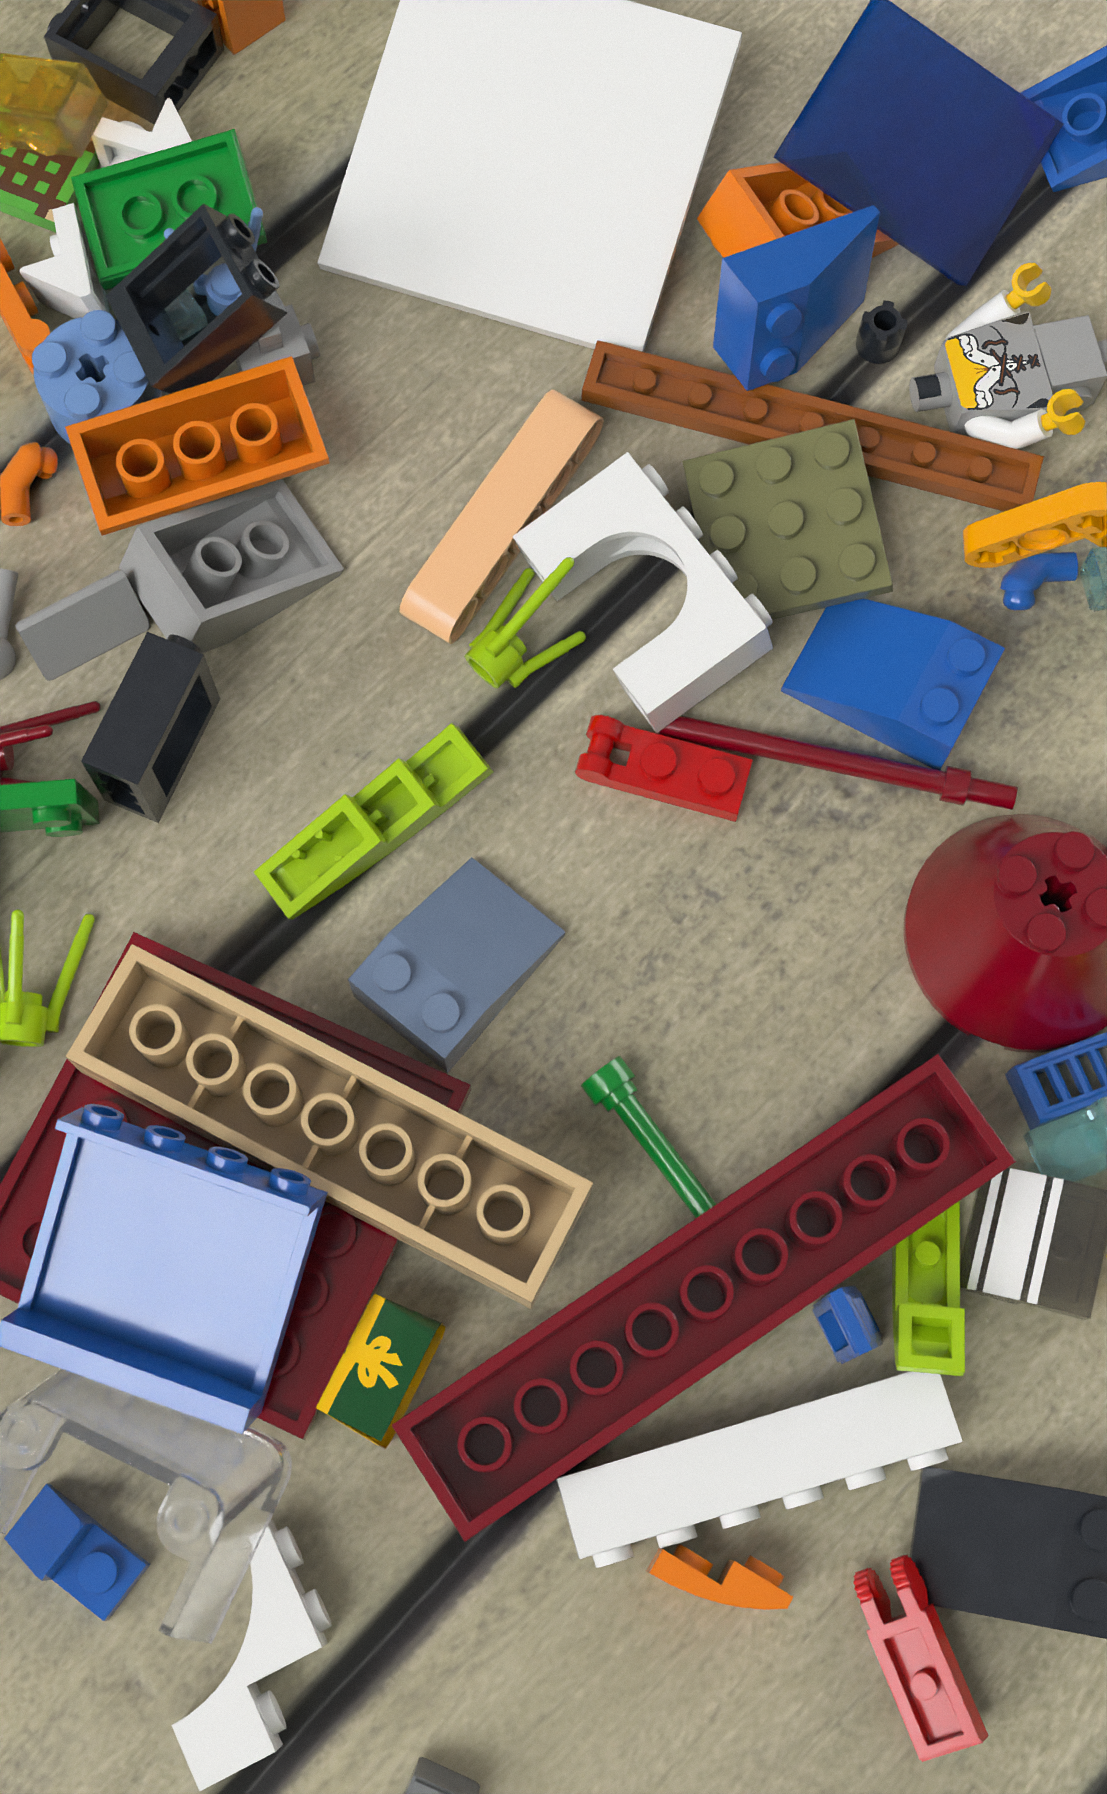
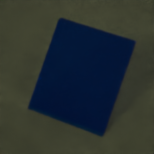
(920, 139)

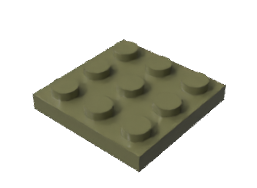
(793, 519)

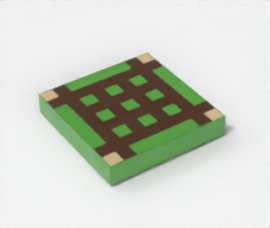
(38, 183)

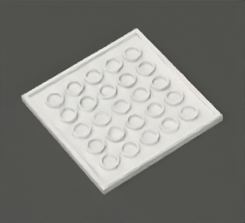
(532, 160)

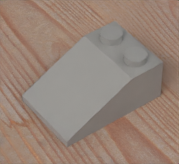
(228, 564)

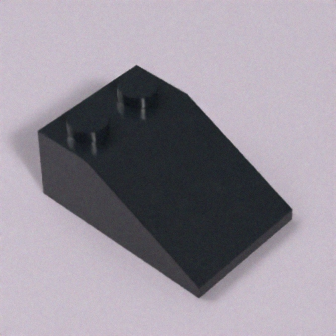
(1012, 1550)

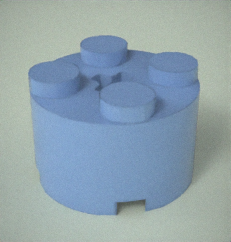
(88, 371)

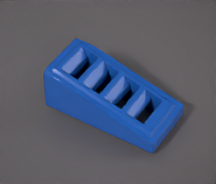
(1031, 1095)
(847, 1323)

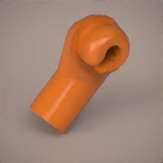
(18, 476)

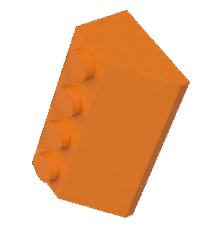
(197, 445)

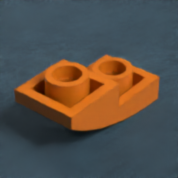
(740, 1586)

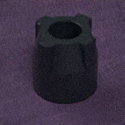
(879, 345)

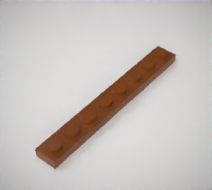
(890, 446)

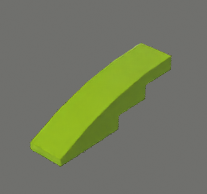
(373, 822)

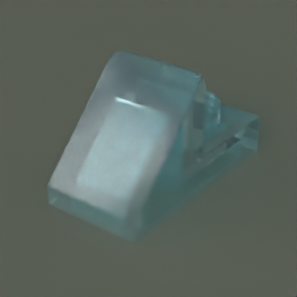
(1072, 1145)

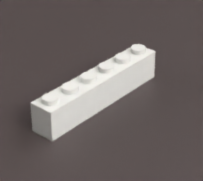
(758, 1462)

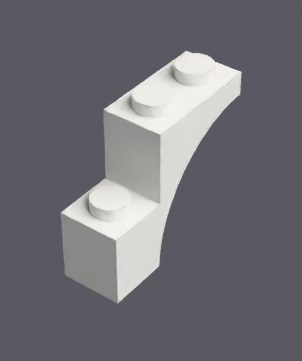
(285, 1624)

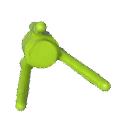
(498, 650)
(21, 1013)

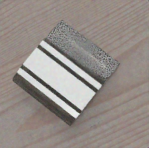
(1036, 1242)

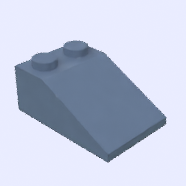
(455, 963)

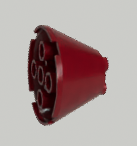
(1013, 932)

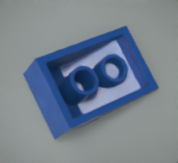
(1080, 102)
(791, 296)
(894, 675)

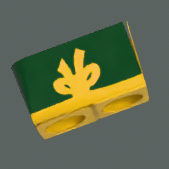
(381, 1369)

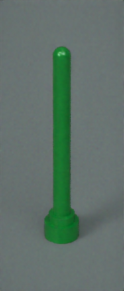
(616, 1091)

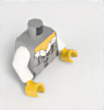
(995, 375)

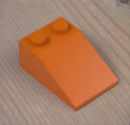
(767, 204)

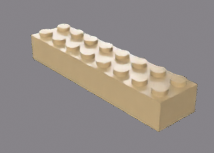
(340, 1123)

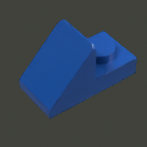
(75, 1552)

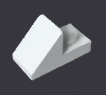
(127, 140)
(69, 278)

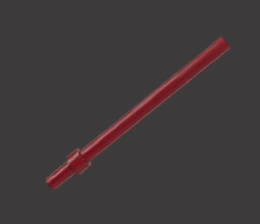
(952, 785)

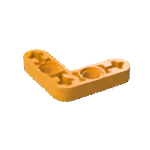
(1039, 526)

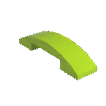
(927, 1298)

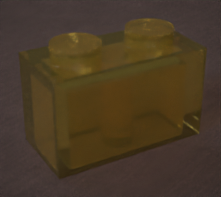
(48, 105)

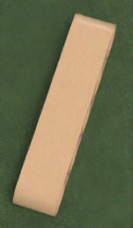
(512, 496)

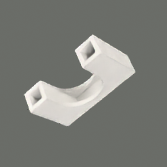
(626, 515)

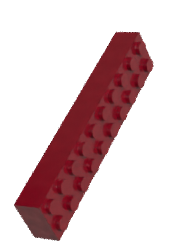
(701, 1296)

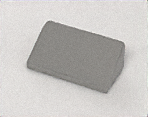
(83, 625)

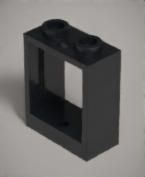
(175, 72)
(167, 272)
(152, 726)

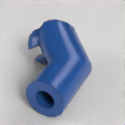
(1031, 572)

